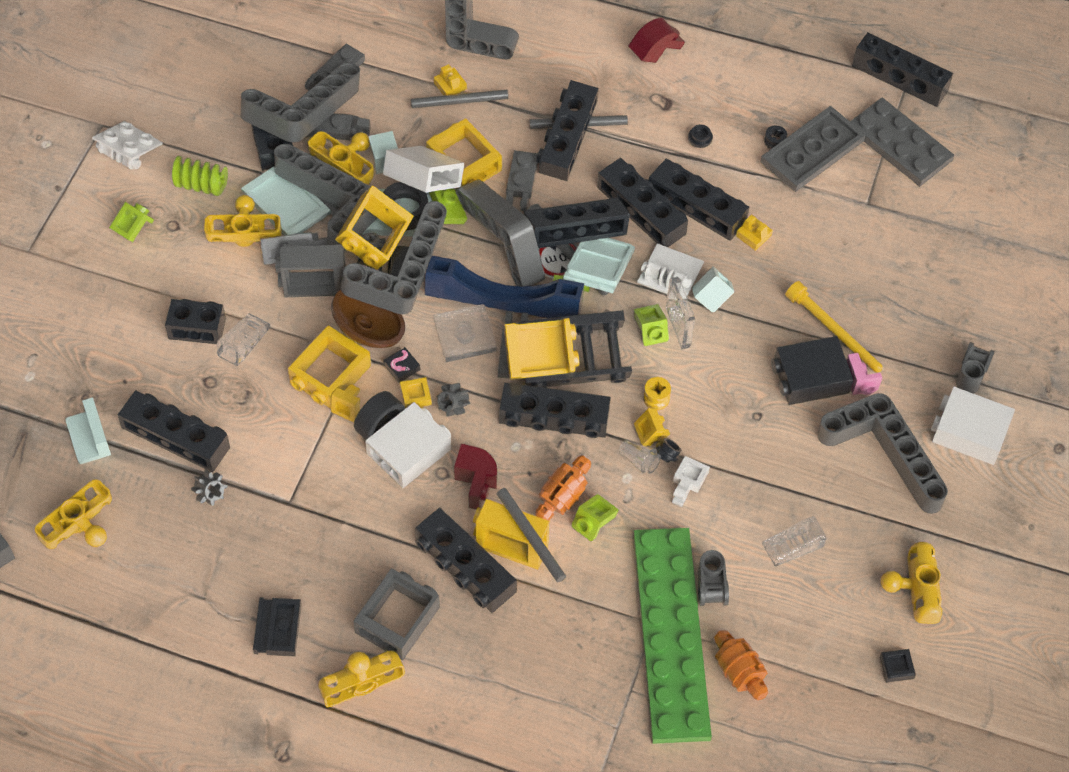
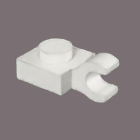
(688, 477)

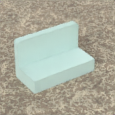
(87, 434)

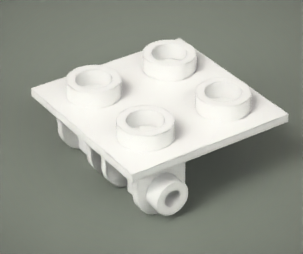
(125, 144)
(666, 264)

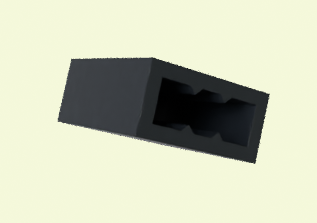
(812, 370)

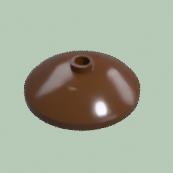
(366, 322)

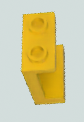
(540, 348)

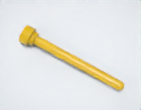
(798, 293)

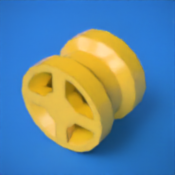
(651, 396)

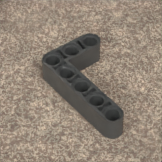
(477, 36)
(302, 117)
(326, 184)
(507, 225)
(394, 287)
(892, 444)

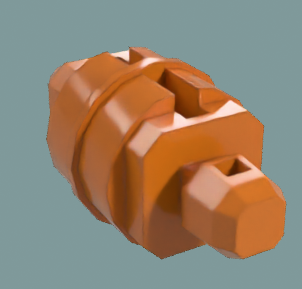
(563, 488)
(741, 665)

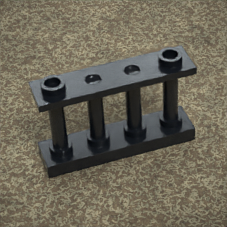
(585, 325)

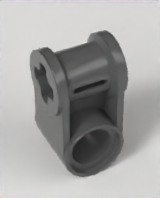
(973, 368)
(712, 583)

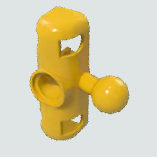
(342, 156)
(242, 227)
(77, 504)
(920, 568)
(360, 676)

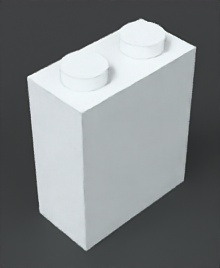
(423, 168)
(972, 425)
(409, 444)

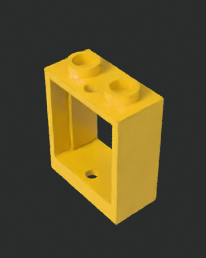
(480, 169)
(395, 217)
(343, 347)
(501, 535)

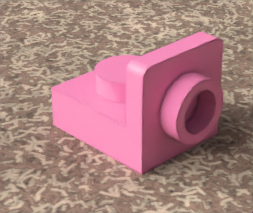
(862, 382)

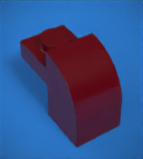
(653, 40)
(478, 468)

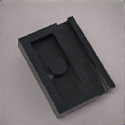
(277, 626)

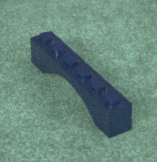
(453, 281)

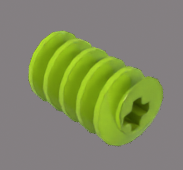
(199, 178)

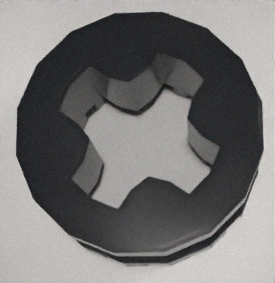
(777, 131)

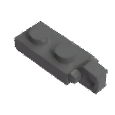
(343, 126)
(271, 245)

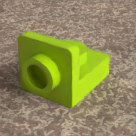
(130, 220)
(652, 324)
(593, 516)

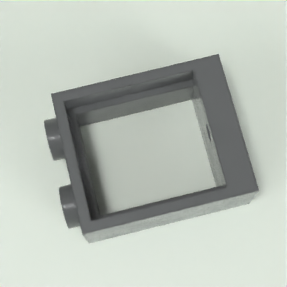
(310, 257)
(384, 637)

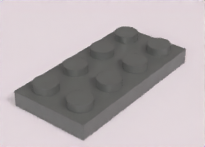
(902, 142)
(812, 148)

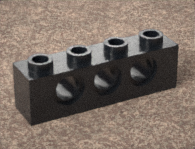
(902, 69)
(560, 163)
(700, 199)
(643, 202)
(579, 222)
(544, 400)
(205, 453)
(440, 528)

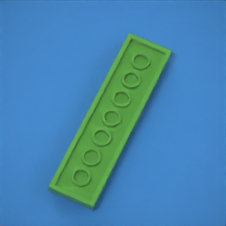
(671, 636)

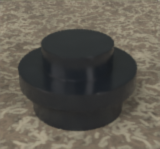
(700, 136)
(668, 450)

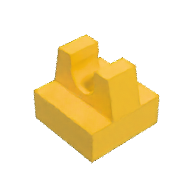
(449, 81)
(754, 232)
(415, 391)
(346, 403)
(650, 427)

